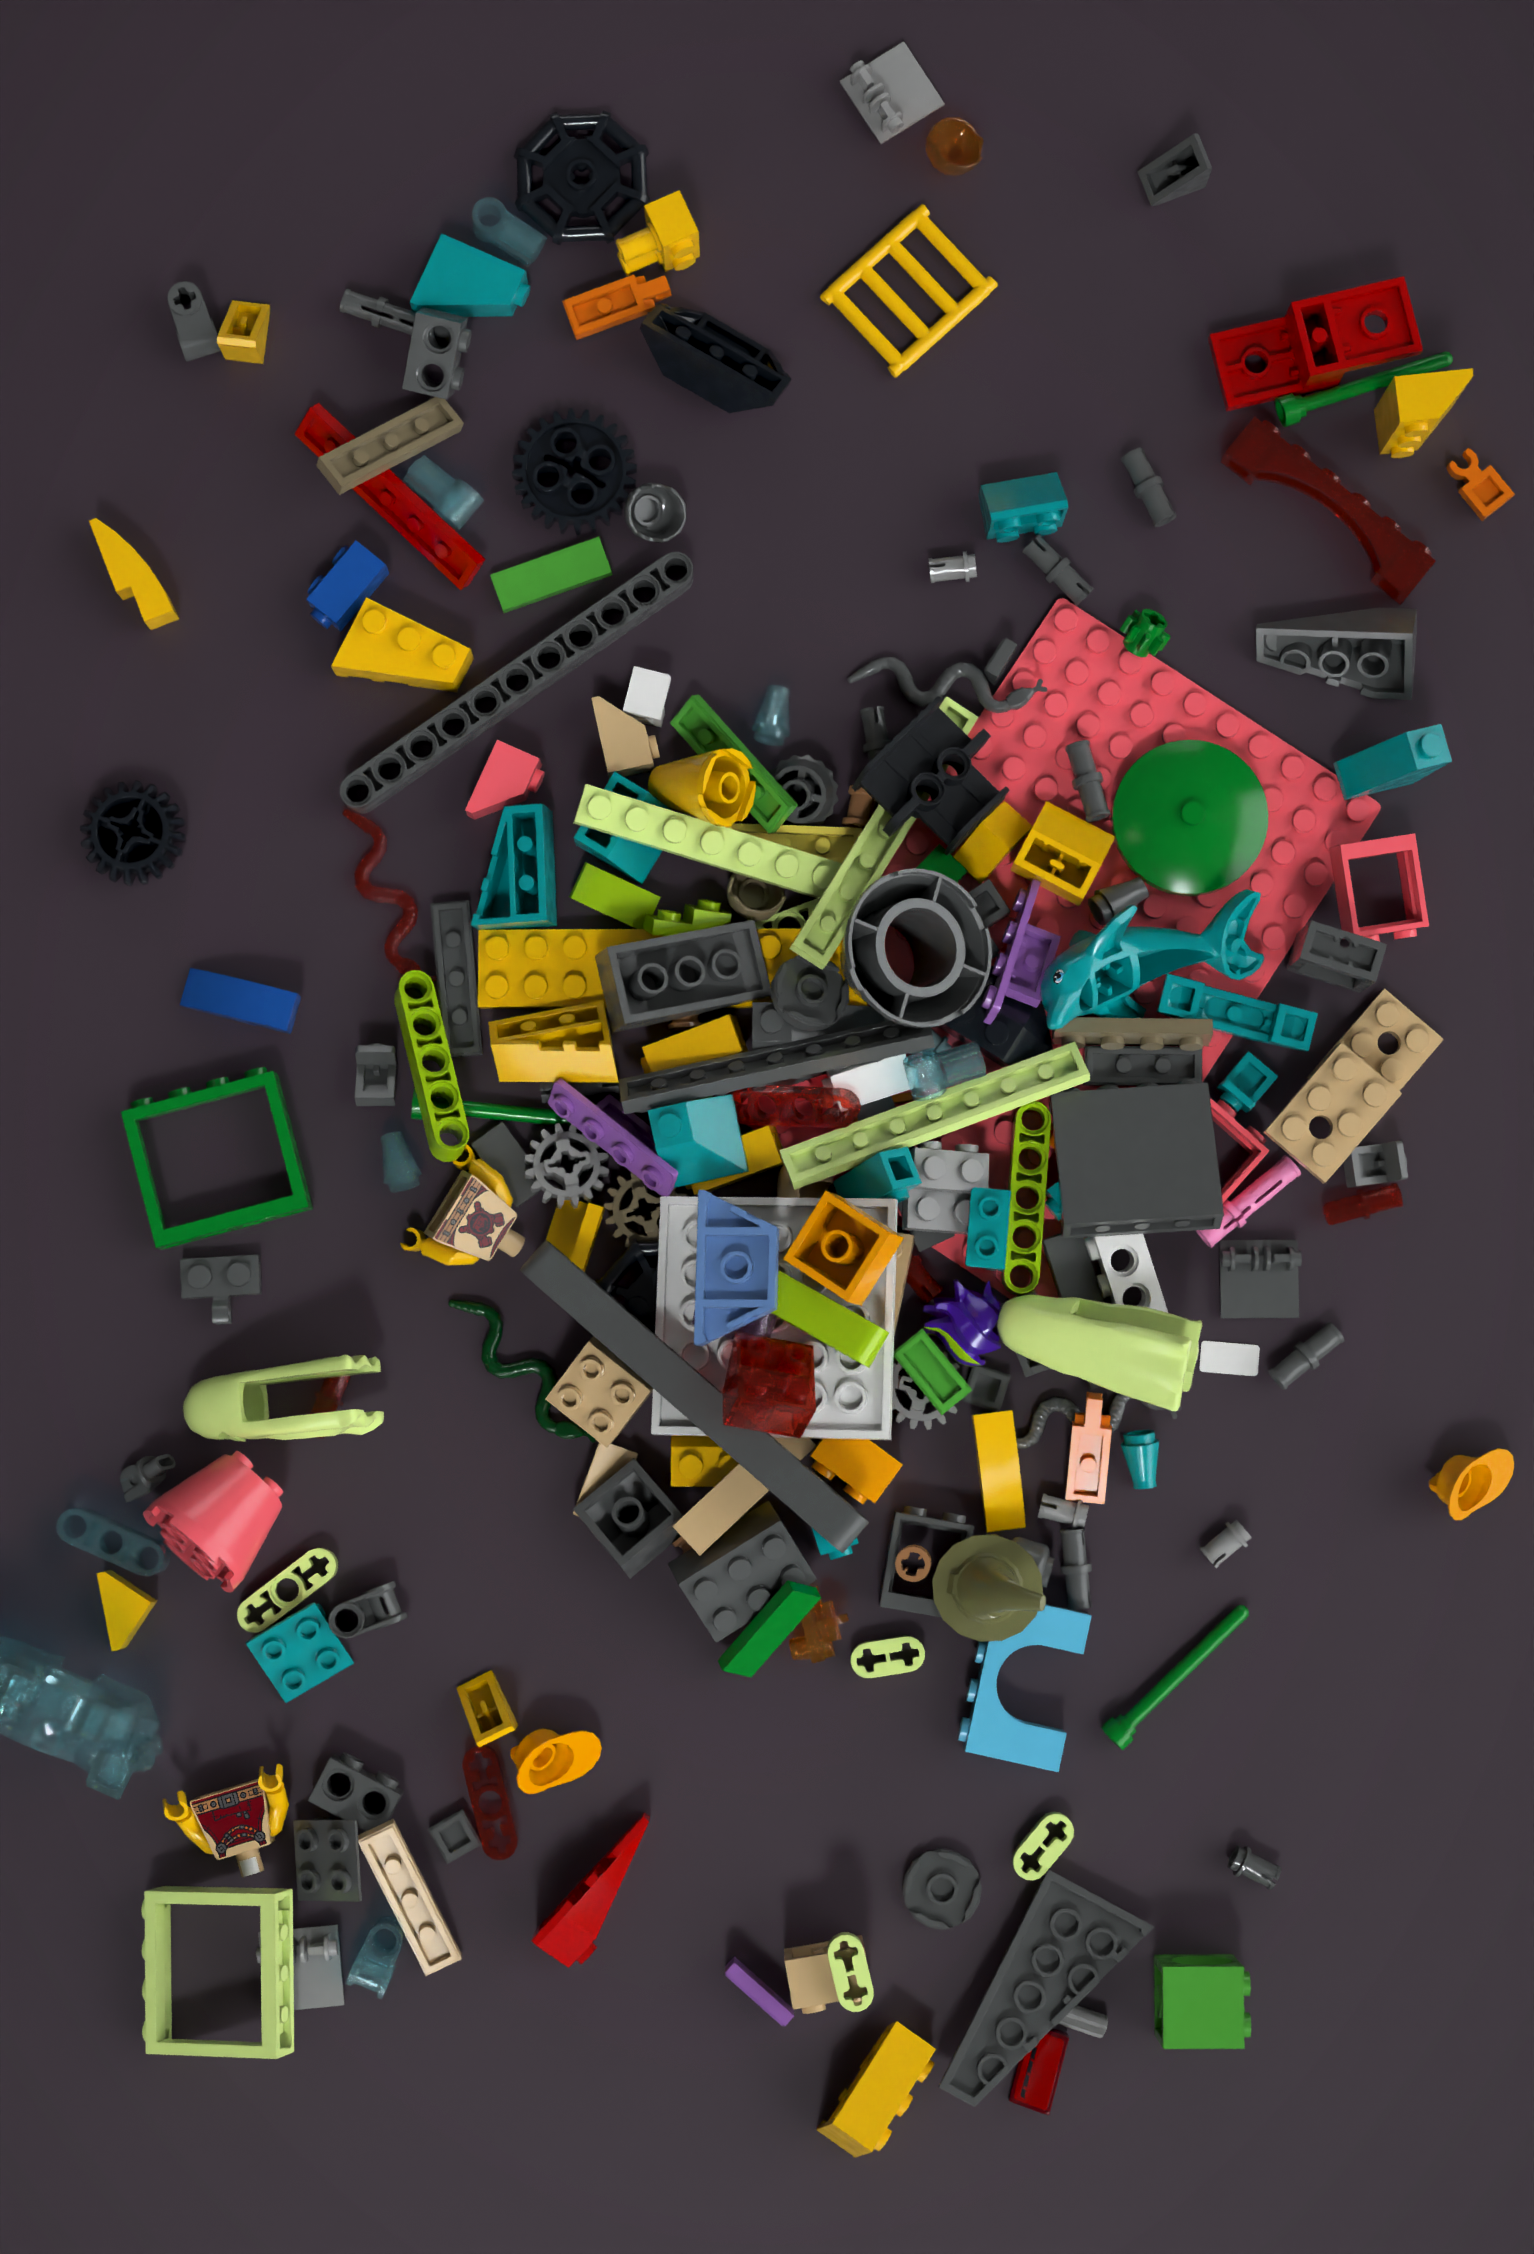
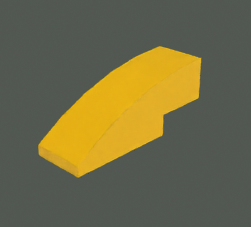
(133, 577)
(999, 1470)

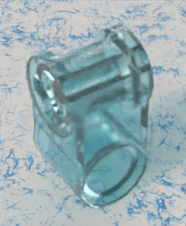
(376, 1962)

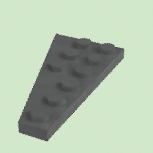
(1049, 1967)

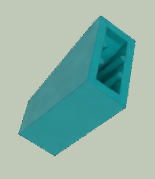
(469, 282)
(1393, 762)

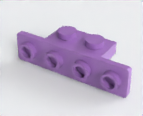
(1025, 958)
(619, 1134)

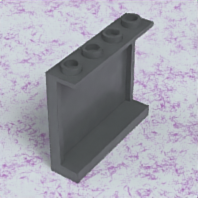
(1136, 1160)

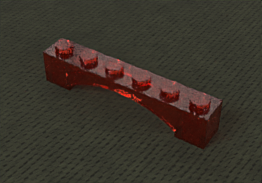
(1265, 456)

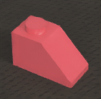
(505, 780)

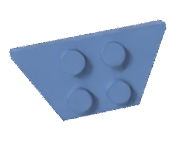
(733, 1268)

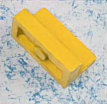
(575, 1231)

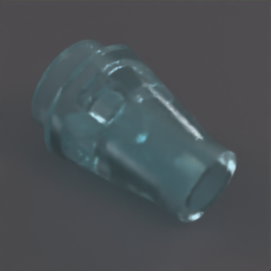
(772, 720)
(399, 1165)

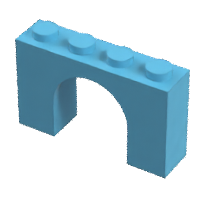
(990, 1727)

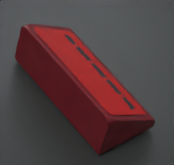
(1039, 2073)

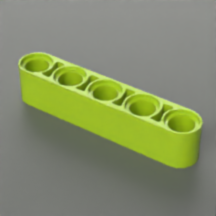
(434, 1048)
(1036, 1181)
(828, 1321)

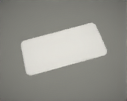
(1229, 1358)

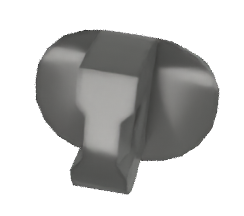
(145, 1475)

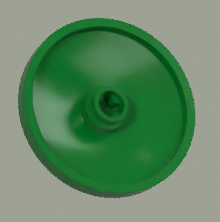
(1189, 817)

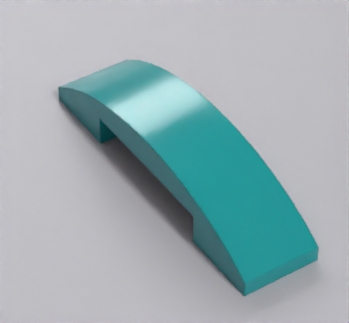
(1237, 1014)

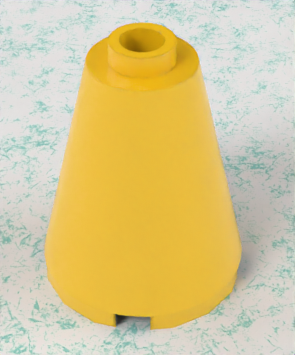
(707, 786)

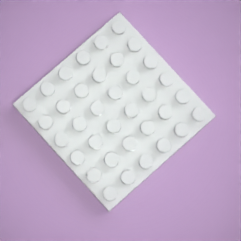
(848, 1395)

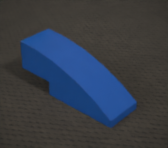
(240, 1000)

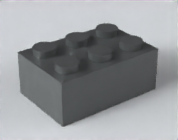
(741, 1571)

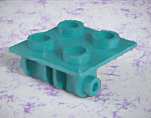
(299, 1652)

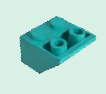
(1023, 507)
(623, 855)

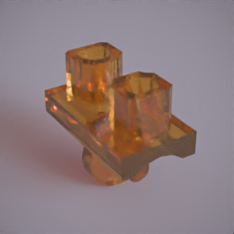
(820, 1630)

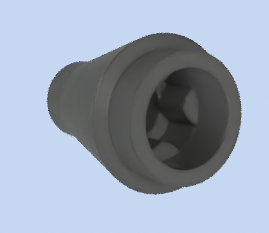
(1113, 899)

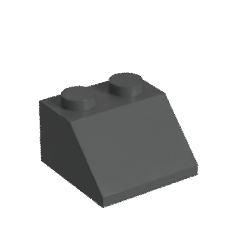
(630, 1518)

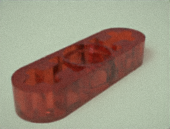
(507, 1828)

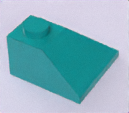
(699, 1139)

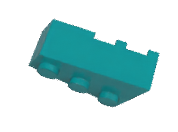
(521, 873)

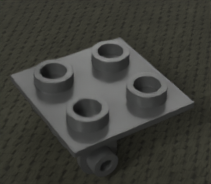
(1259, 1278)
(327, 1860)

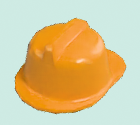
(1472, 1482)
(554, 1759)

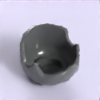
(655, 512)

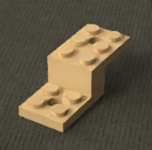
(1353, 1086)

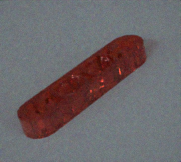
(786, 1112)

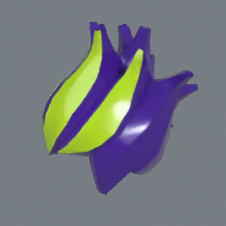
(965, 1323)

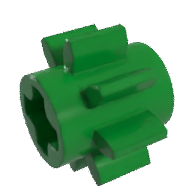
(1145, 632)

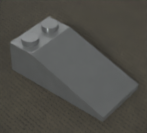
(682, 975)

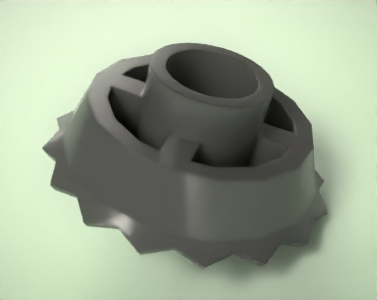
(809, 786)

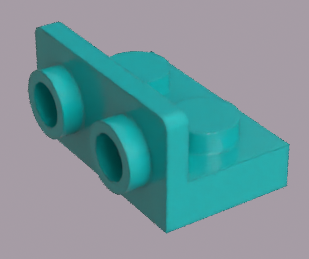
(988, 1228)

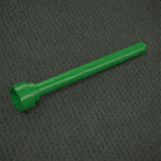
(1293, 408)
(496, 1111)
(1123, 1727)

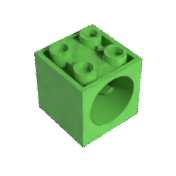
(1200, 2001)

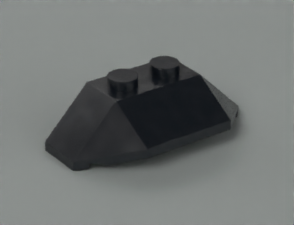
(713, 359)
(1013, 1035)

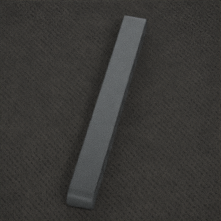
(525, 665)
(693, 1396)

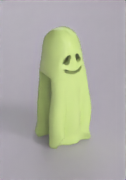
(1108, 1344)
(238, 1408)

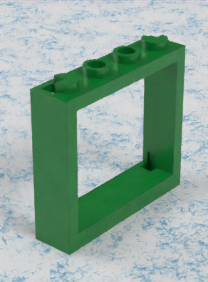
(234, 1220)

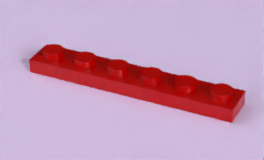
(398, 504)

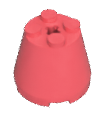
(218, 1518)

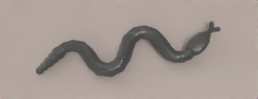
(1013, 701)
(1068, 1408)

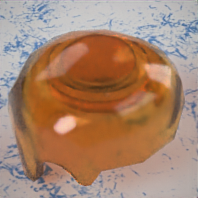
(953, 146)

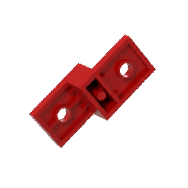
(1315, 343)

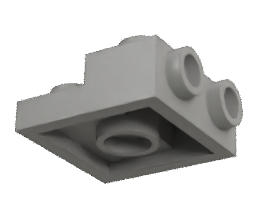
(947, 1180)

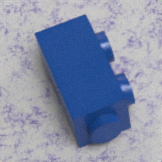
(346, 586)

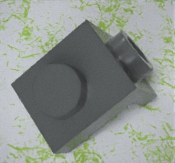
(376, 1075)
(1376, 1164)

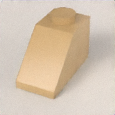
(624, 740)

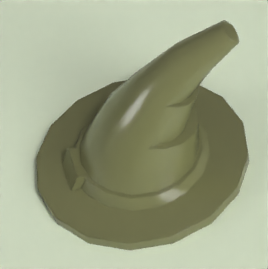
(988, 1588)

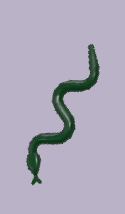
(563, 1429)

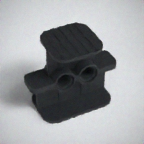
(915, 762)

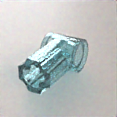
(509, 233)
(449, 497)
(933, 1072)

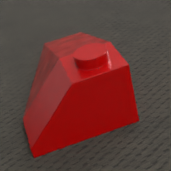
(578, 1919)

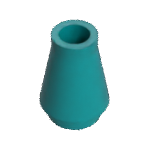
(1141, 1456)

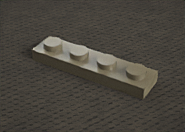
(389, 444)
(1146, 1032)

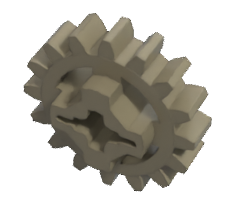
(623, 1216)

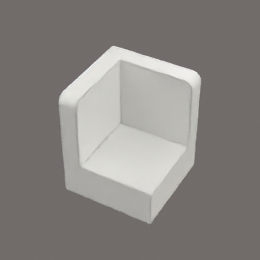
(647, 696)

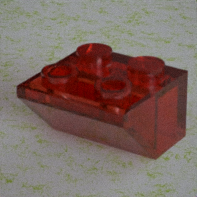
(769, 1385)

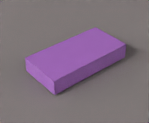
(759, 1991)

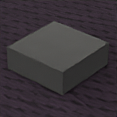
(999, 660)
(987, 1388)
(455, 1835)

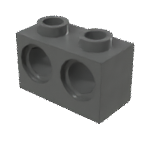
(426, 350)
(353, 1803)

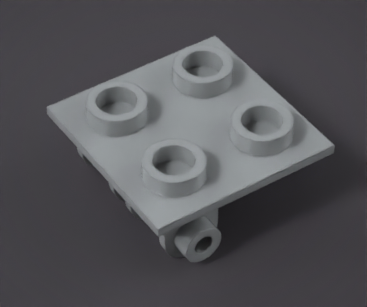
(891, 92)
(316, 1967)

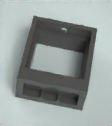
(1321, 957)
(915, 1516)

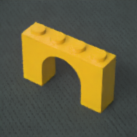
(703, 1043)

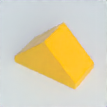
(244, 332)
(992, 841)
(123, 1608)
(486, 1708)

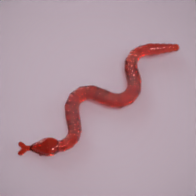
(385, 895)

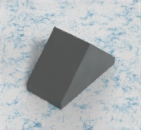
(1176, 172)

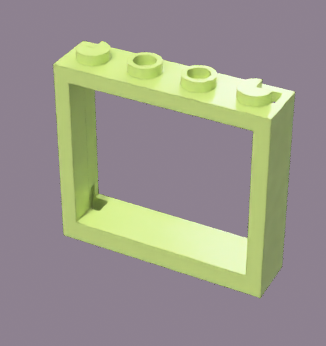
(276, 1971)

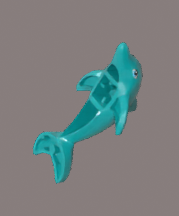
(1107, 967)

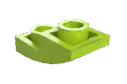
(613, 896)
(695, 917)

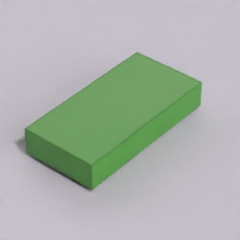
(931, 1371)

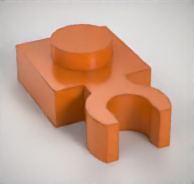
(1483, 489)

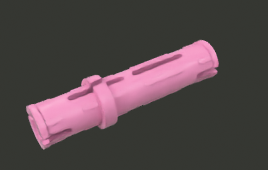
(1252, 1199)

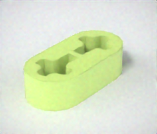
(887, 1646)
(1035, 1839)
(840, 1973)

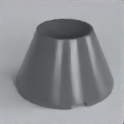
(946, 940)

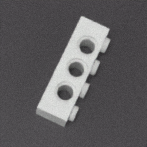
(1138, 1273)

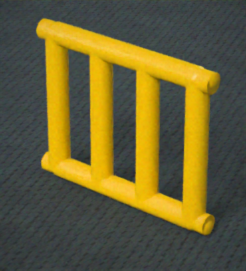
(925, 336)

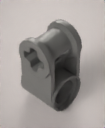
(193, 325)
(370, 1611)

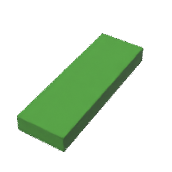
(551, 574)

